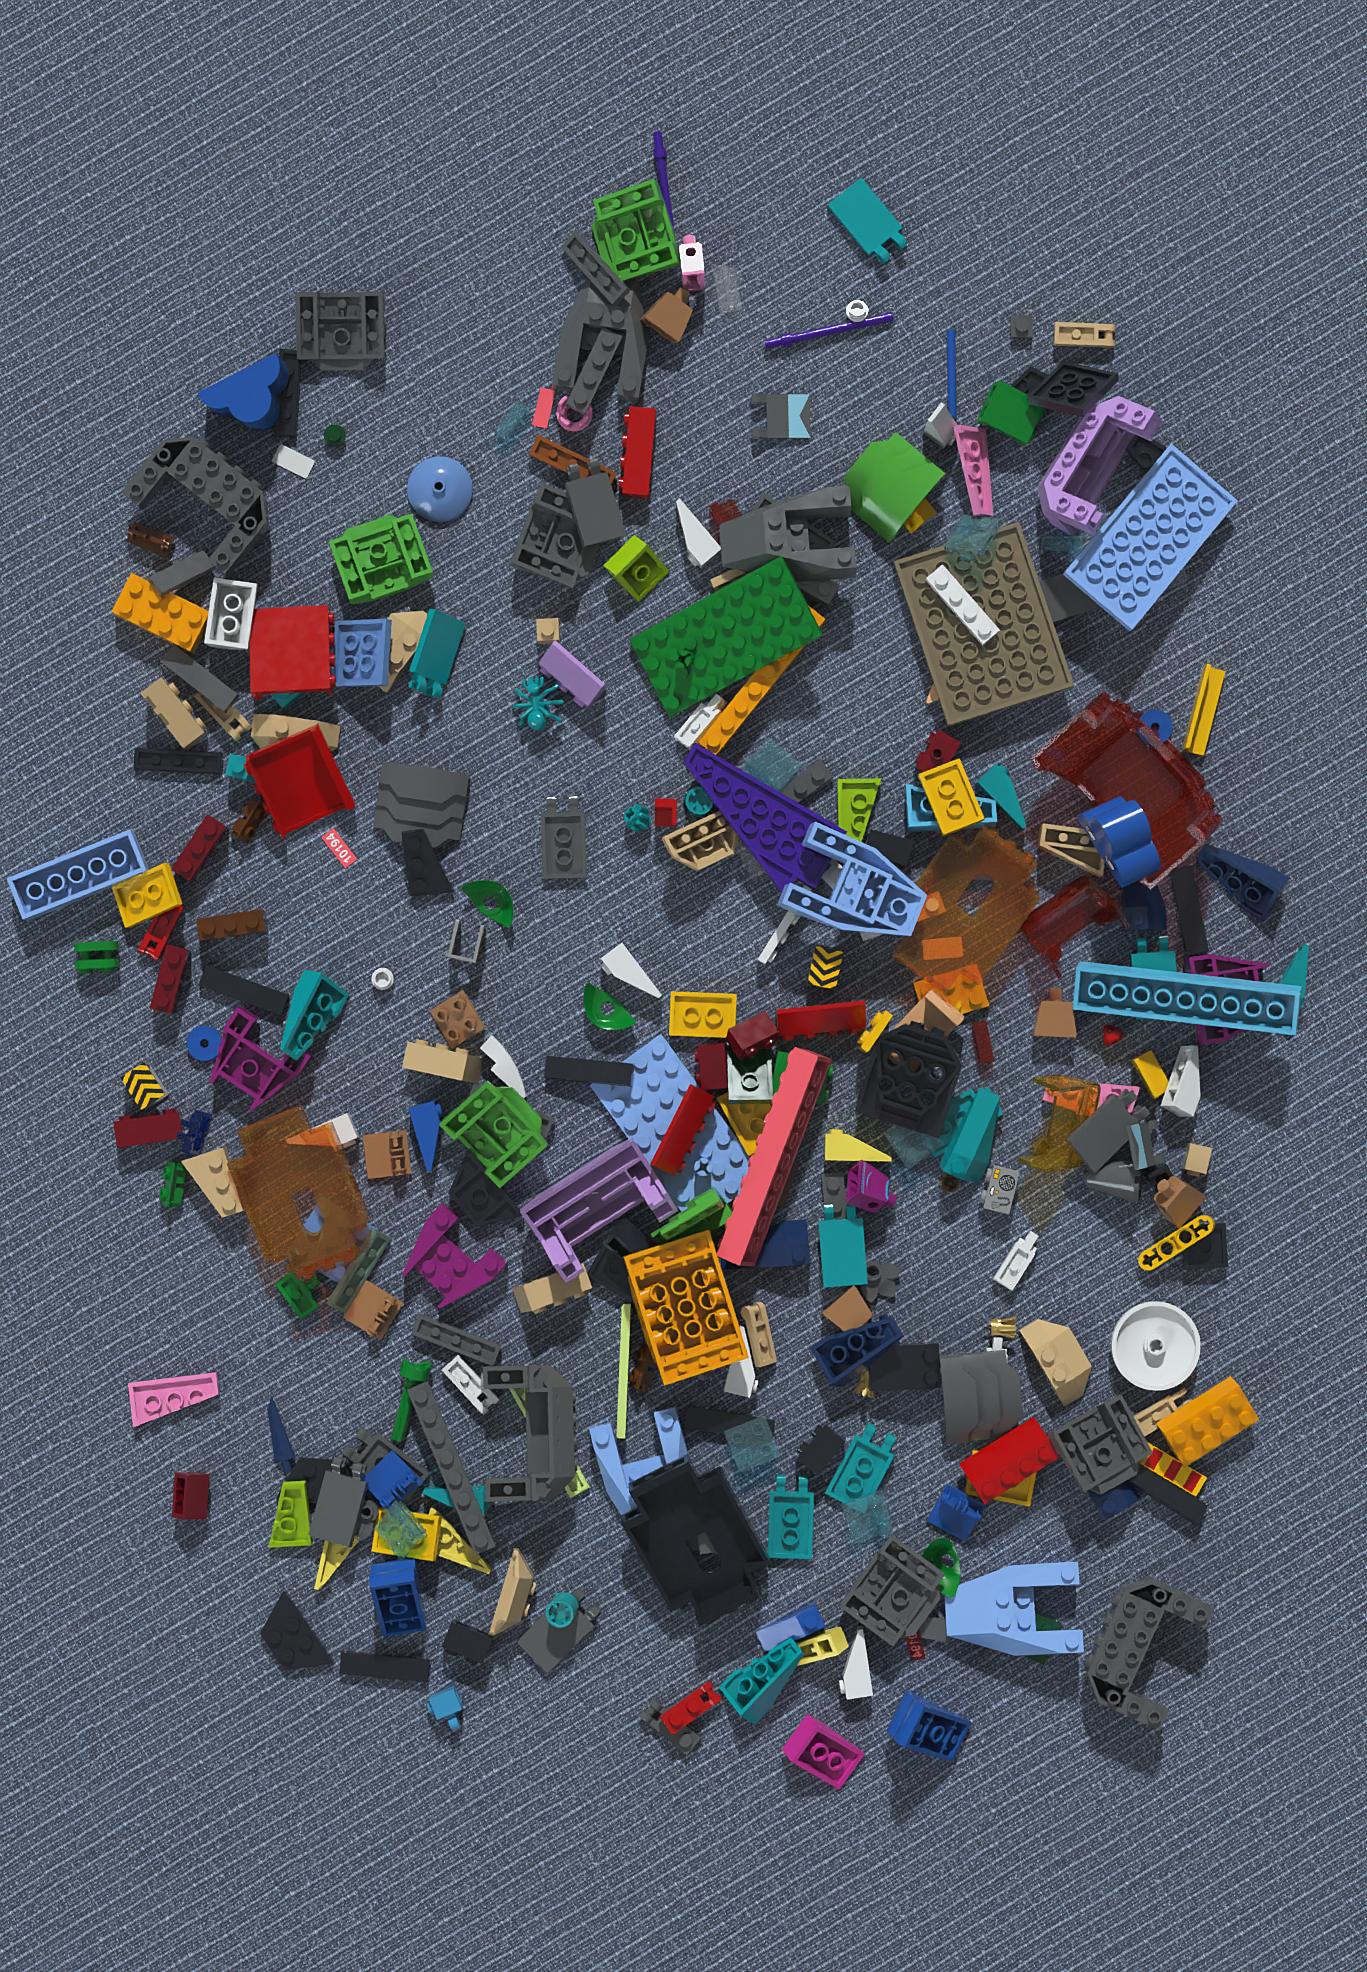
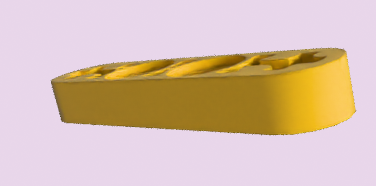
(1178, 1245)

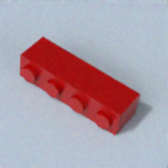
(639, 452)

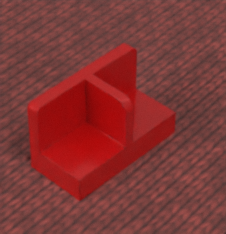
(666, 812)

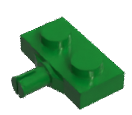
(299, 1293)

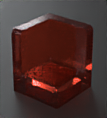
(724, 512)

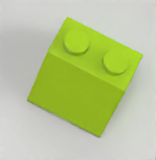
(636, 568)

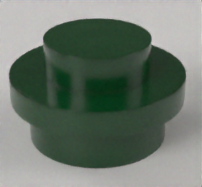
(334, 435)

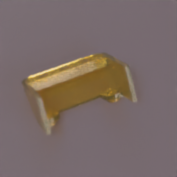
(1072, 1104)

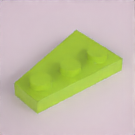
(855, 804)
(292, 1517)

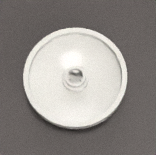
(1155, 1345)

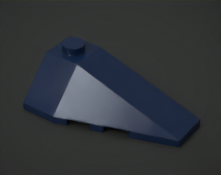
(1251, 882)
(1143, 907)
(783, 1246)
(853, 1351)
(1114, 1500)

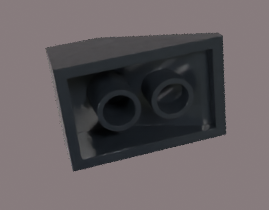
(906, 1368)

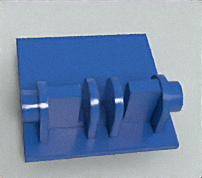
(391, 1480)
(956, 1512)

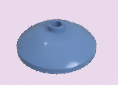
(440, 504)

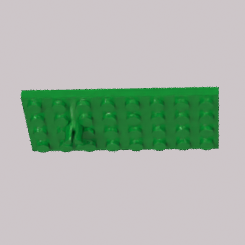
(726, 636)

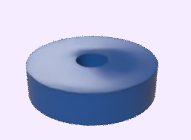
(1159, 718)
(194, 1043)

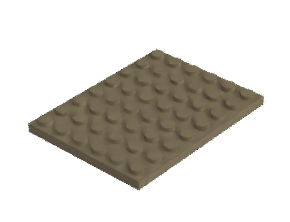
(1018, 661)

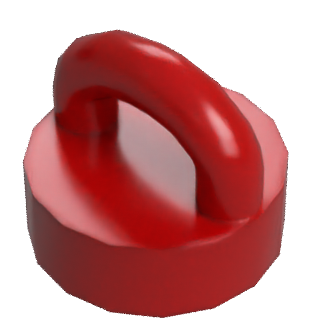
(1113, 1037)

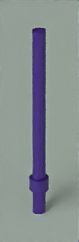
(660, 155)
(787, 339)

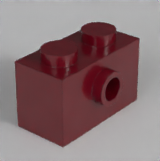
(939, 752)
(752, 1035)
(712, 1064)
(190, 1495)

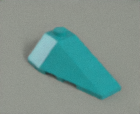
(312, 1007)
(972, 1143)
(760, 1683)

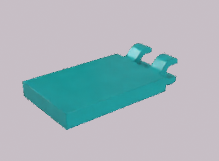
(867, 220)
(435, 652)
(1160, 960)
(956, 1112)
(842, 1249)
(861, 1467)
(790, 1520)

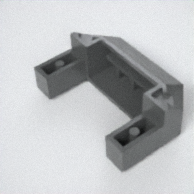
(213, 482)
(548, 1433)
(1126, 1638)

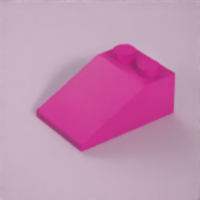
(822, 1752)

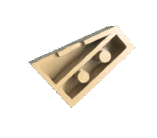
(175, 713)
(1071, 846)
(442, 1062)
(215, 1180)
(549, 1290)

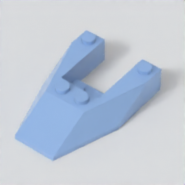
(868, 893)
(618, 1475)
(1000, 1610)

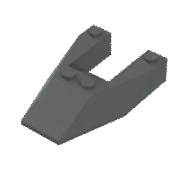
(583, 326)
(783, 531)

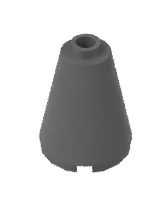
(1116, 1180)

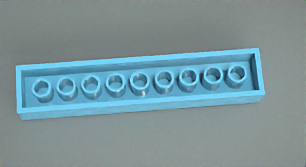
(1187, 998)

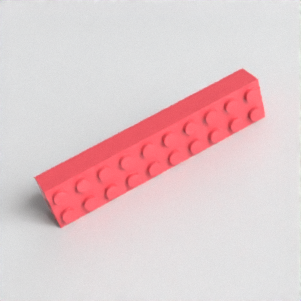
(773, 1157)

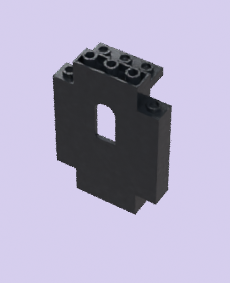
(677, 1506)

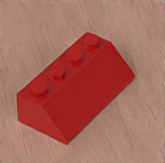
(821, 1018)
(682, 1130)
(1009, 1460)

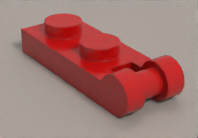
(160, 932)
(689, 1708)

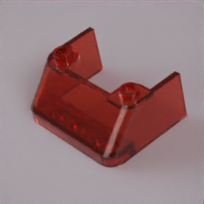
(1067, 915)

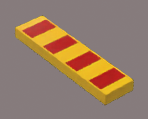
(1174, 1471)

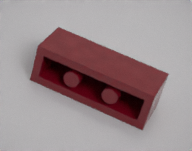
(199, 848)
(170, 979)
(148, 1128)

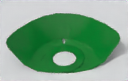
(480, 890)
(592, 1003)
(934, 1552)

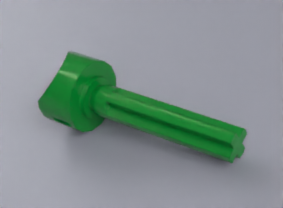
(413, 1373)

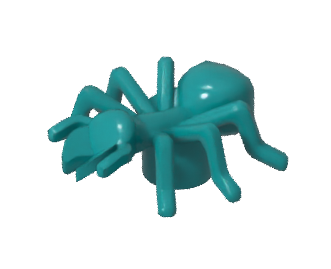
(537, 708)

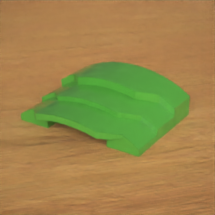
(635, 231)
(890, 484)
(381, 558)
(497, 1130)
(702, 1213)

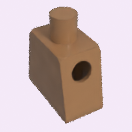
(669, 315)
(1055, 1017)
(1177, 1200)
(848, 1310)

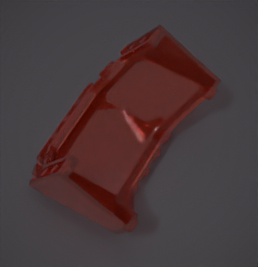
(1108, 760)

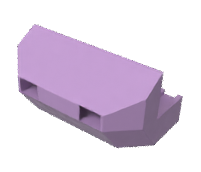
(1089, 461)
(591, 1200)

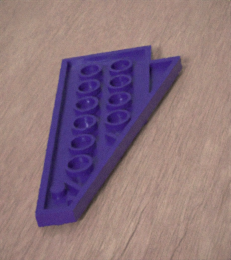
(762, 818)

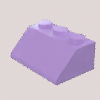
(571, 675)

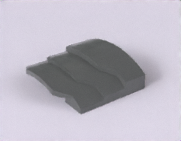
(340, 329)
(551, 540)
(421, 799)
(979, 1396)
(1101, 1446)
(894, 1592)

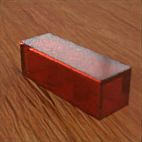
(983, 1042)

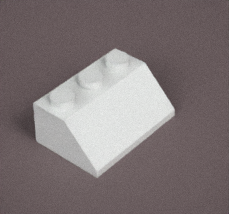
(230, 614)

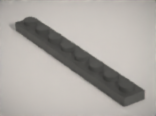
(451, 1467)

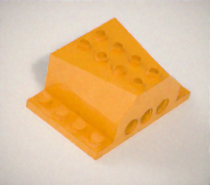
(685, 1307)

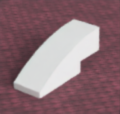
(505, 1066)

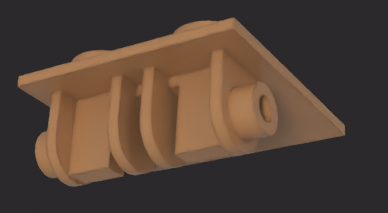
(457, 1019)
(387, 1154)
(373, 1310)

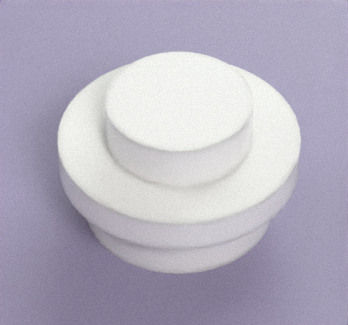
(857, 311)
(382, 978)

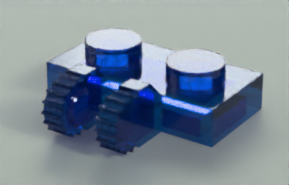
(197, 1130)

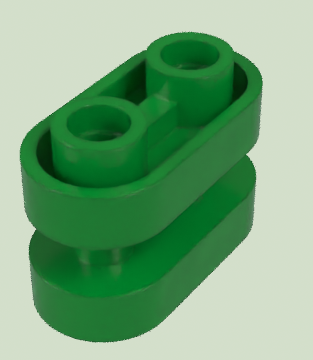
(86, 965)

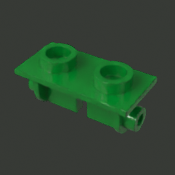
(170, 1192)

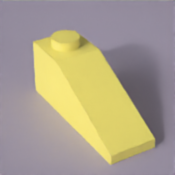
(847, 1148)
(822, 1645)

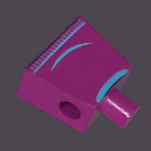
(868, 1188)

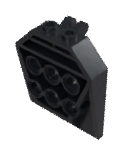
(931, 1050)

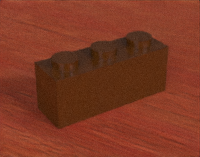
(232, 925)

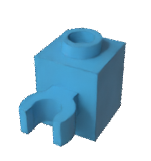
(446, 1704)

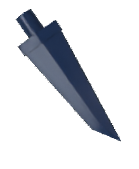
(281, 1446)

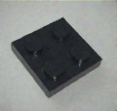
(1207, 1252)

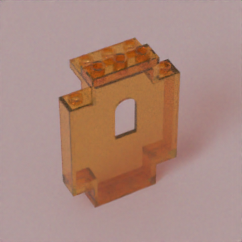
(947, 937)
(285, 1159)

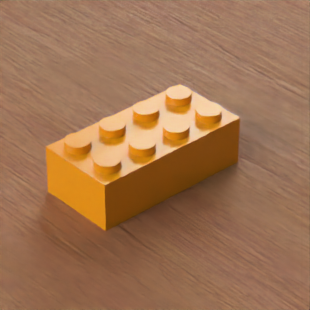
(163, 616)
(1207, 1421)

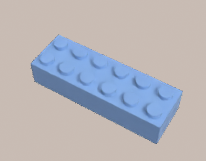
(77, 875)

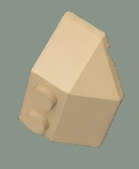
(405, 635)
(273, 728)
(702, 842)
(1059, 1358)
(514, 1594)

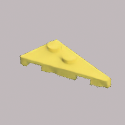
(456, 1548)
(331, 1558)

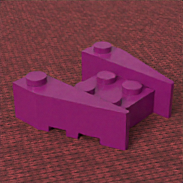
(1220, 967)
(249, 1064)
(445, 1263)

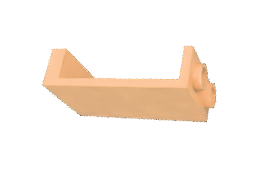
(933, 1011)

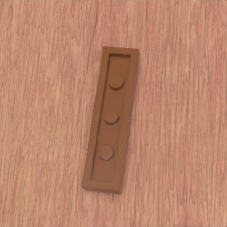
(561, 457)

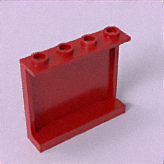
(292, 650)
(298, 780)

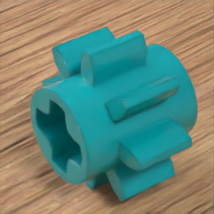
(637, 818)

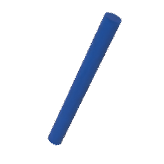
(951, 373)

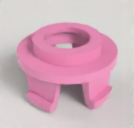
(566, 423)

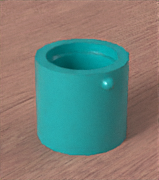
(698, 802)
(562, 1609)

